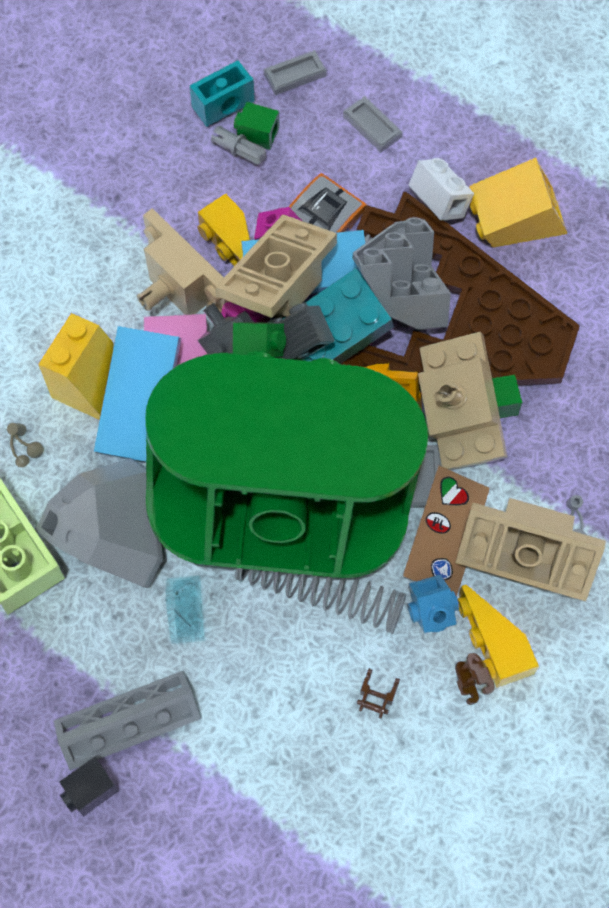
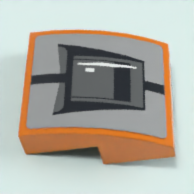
(328, 205)

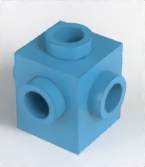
(432, 604)

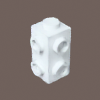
(441, 189)

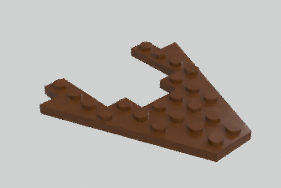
(519, 326)

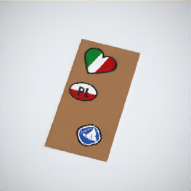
(443, 528)

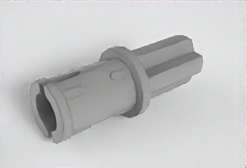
(239, 145)

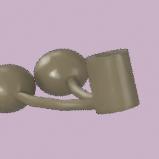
(34, 449)

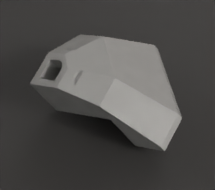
(402, 275)
(105, 522)

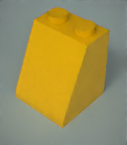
(517, 206)
(78, 365)

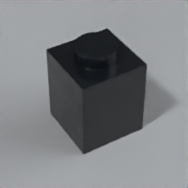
(87, 787)

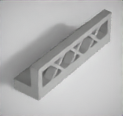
(128, 722)

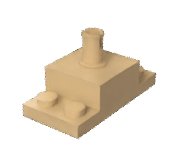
(279, 268)
(176, 270)
(461, 402)
(531, 547)

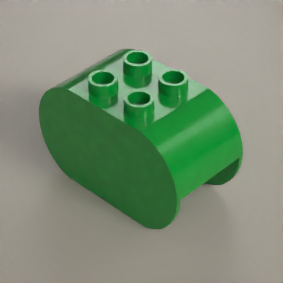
(282, 464)

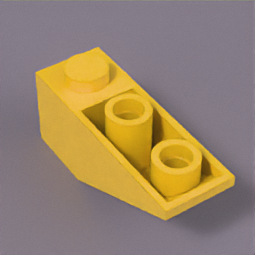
(225, 226)
(501, 642)

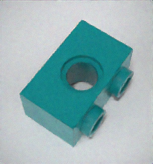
(222, 93)

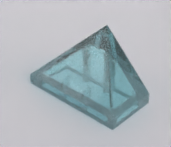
(184, 609)

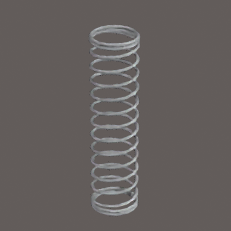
(391, 622)

